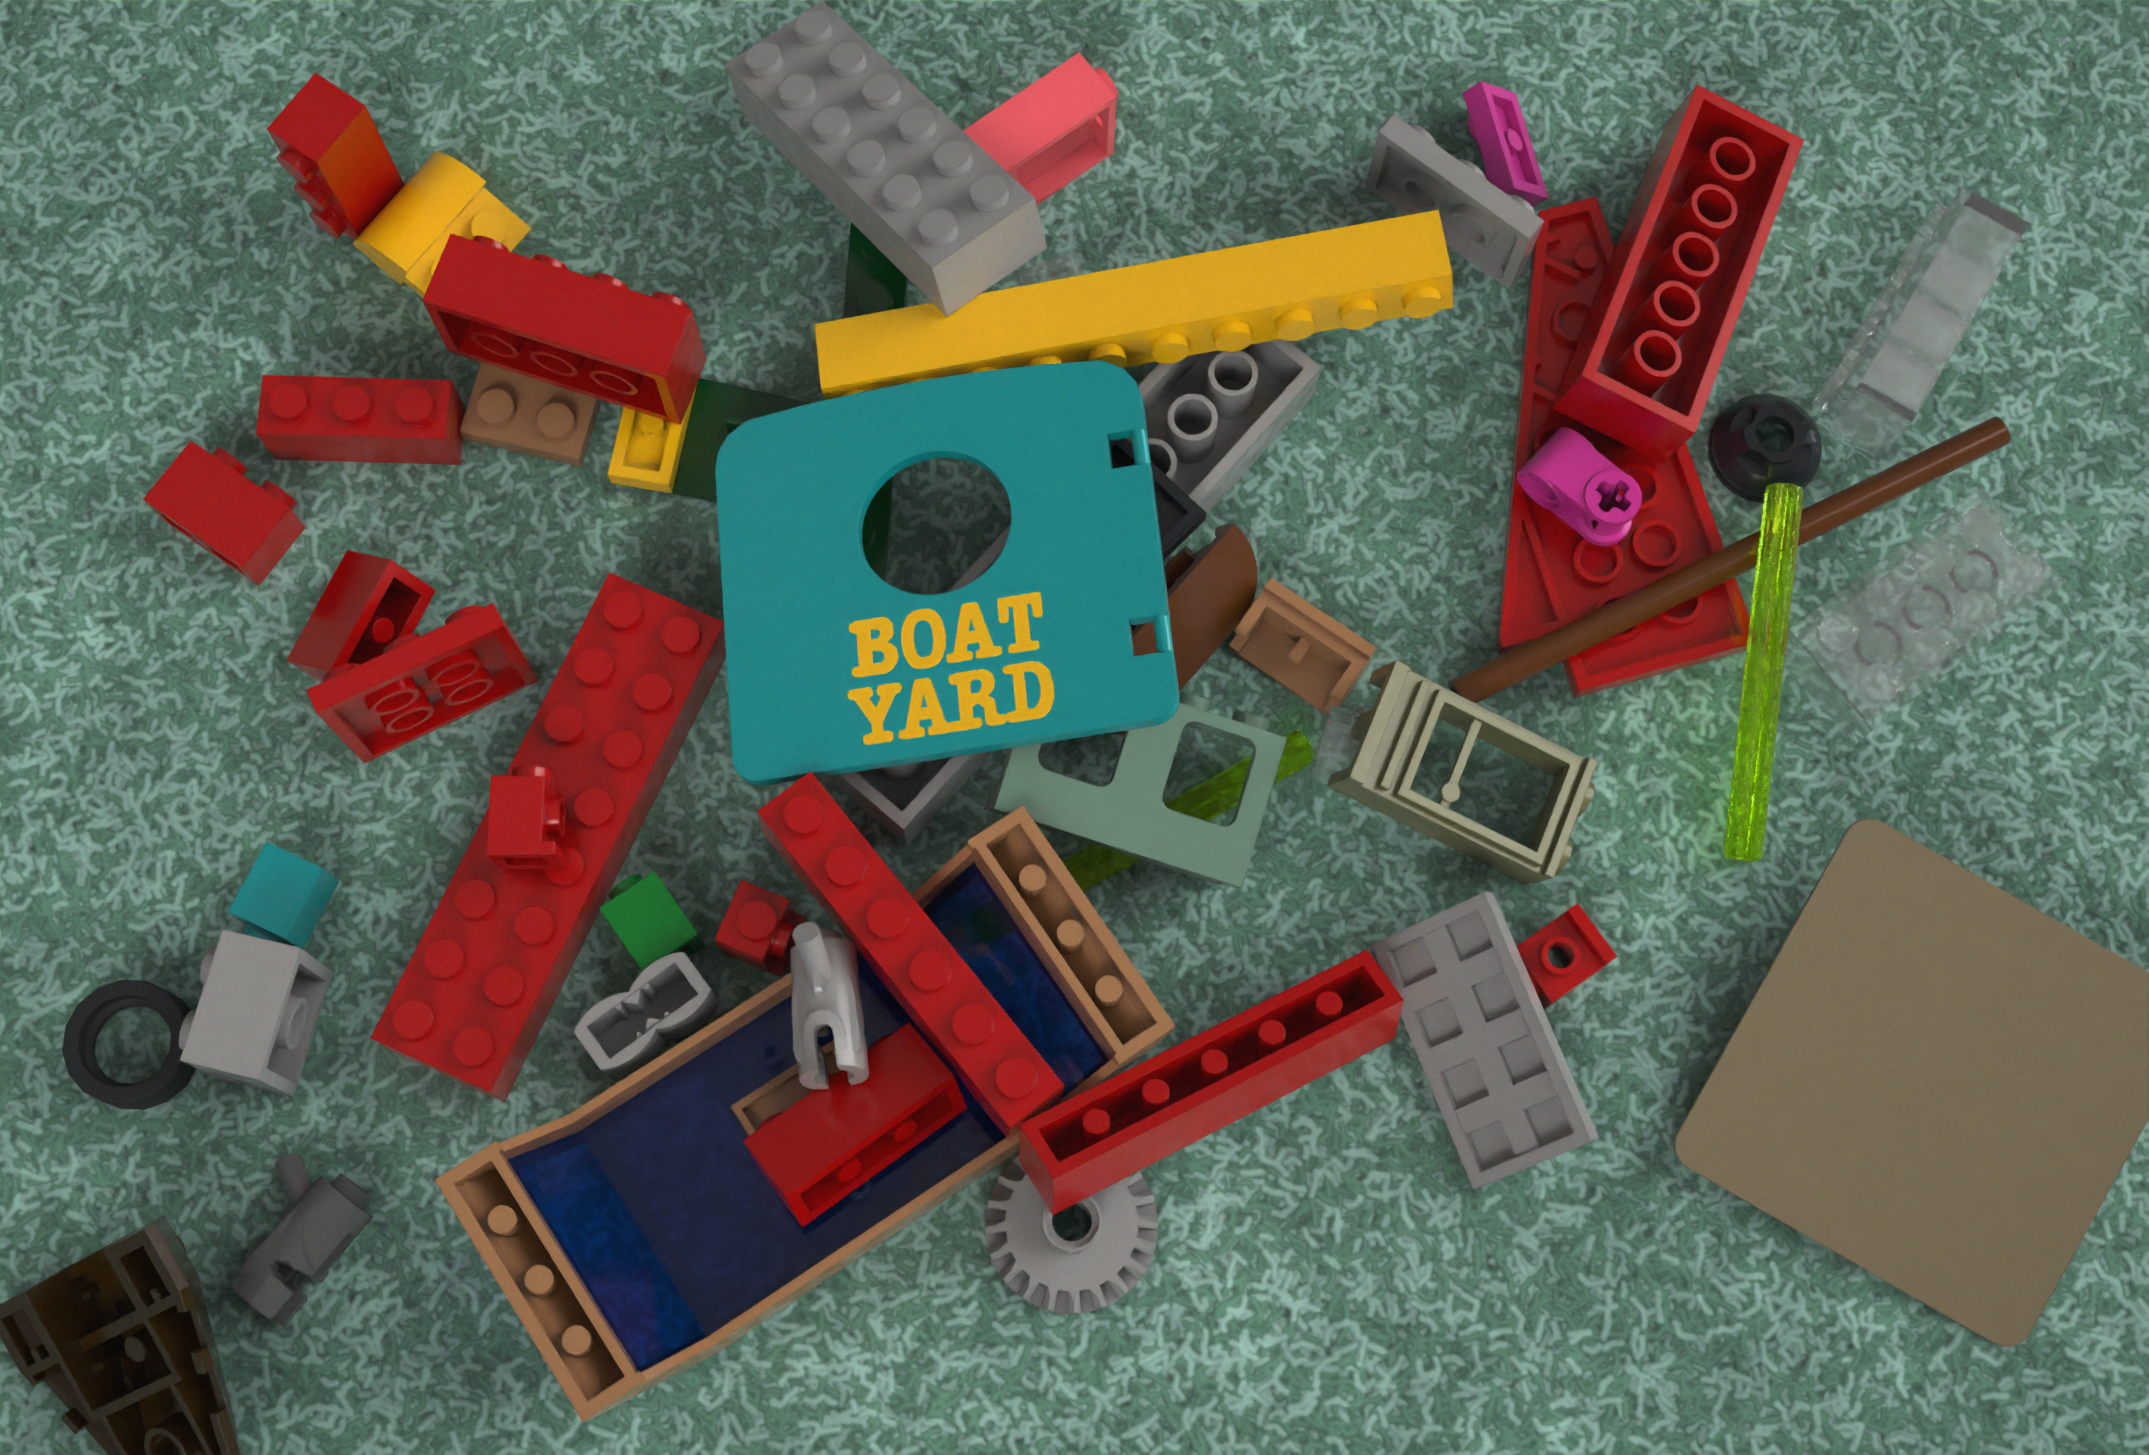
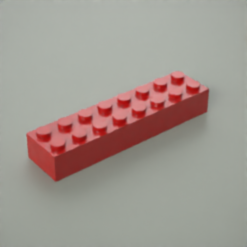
(513, 934)

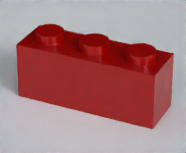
(335, 157)
(361, 419)
(852, 1132)

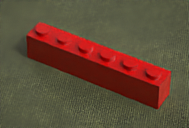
(910, 955)
(1208, 1081)

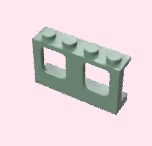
(1130, 808)

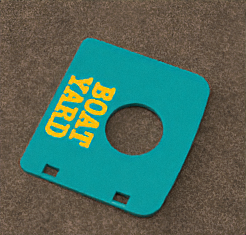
(1037, 650)

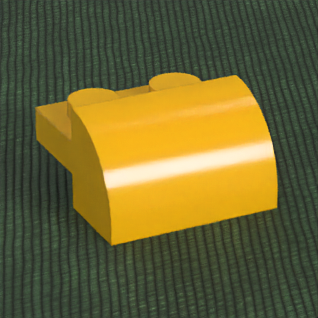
(433, 204)

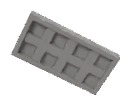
(1484, 1041)

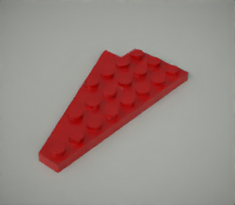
(1549, 566)

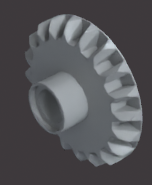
(1064, 1273)

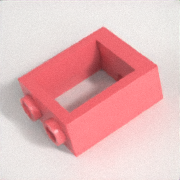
(1052, 128)

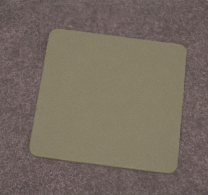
(1931, 1083)

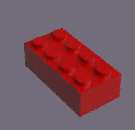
(566, 327)

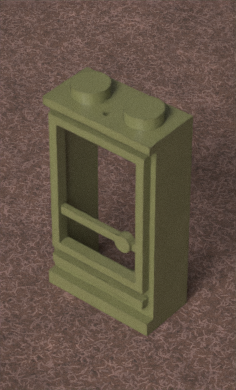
(1393, 745)

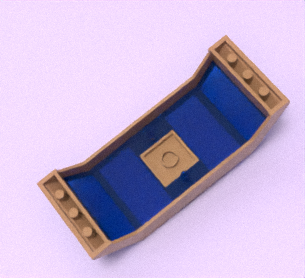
(643, 1221)

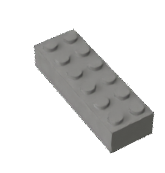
(887, 158)

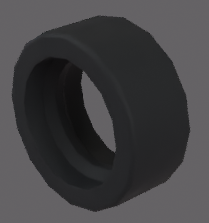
(87, 1023)

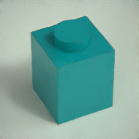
(283, 897)

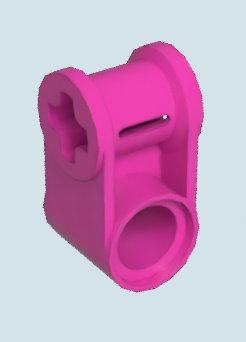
(1580, 483)

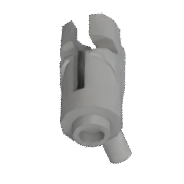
(823, 997)

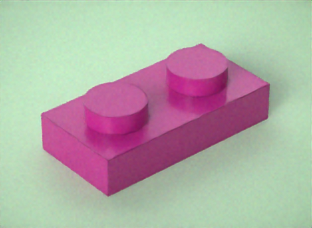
(1504, 142)

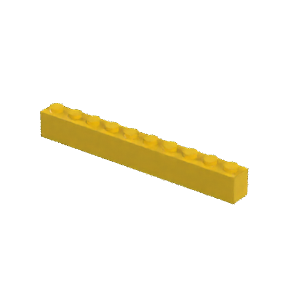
(1155, 308)

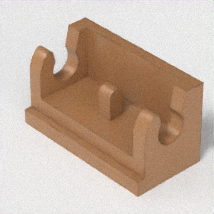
(1301, 647)

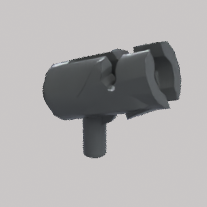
(306, 1243)

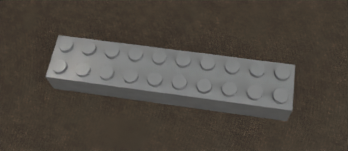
(1204, 432)

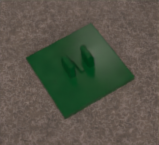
(713, 416)

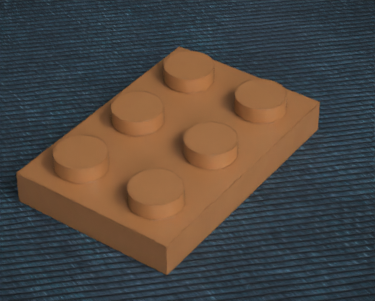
(529, 416)

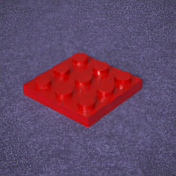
(423, 682)

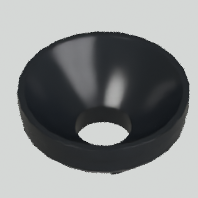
(1749, 467)

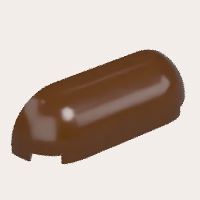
(1205, 600)

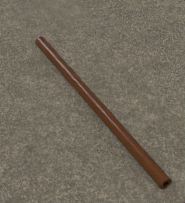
(1726, 563)

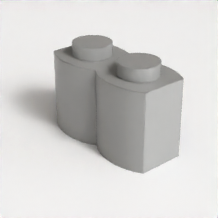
(633, 1026)

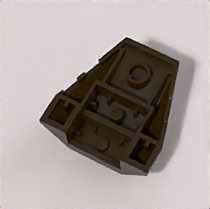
(127, 1348)

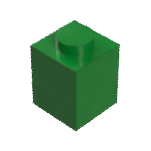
(649, 920)

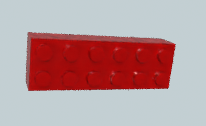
(1679, 275)

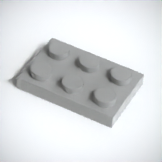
(1476, 216)

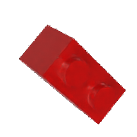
(225, 511)
(360, 614)

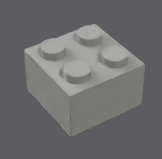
(255, 1013)

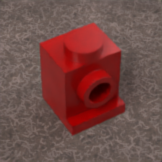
(524, 820)
(759, 929)
(1581, 945)

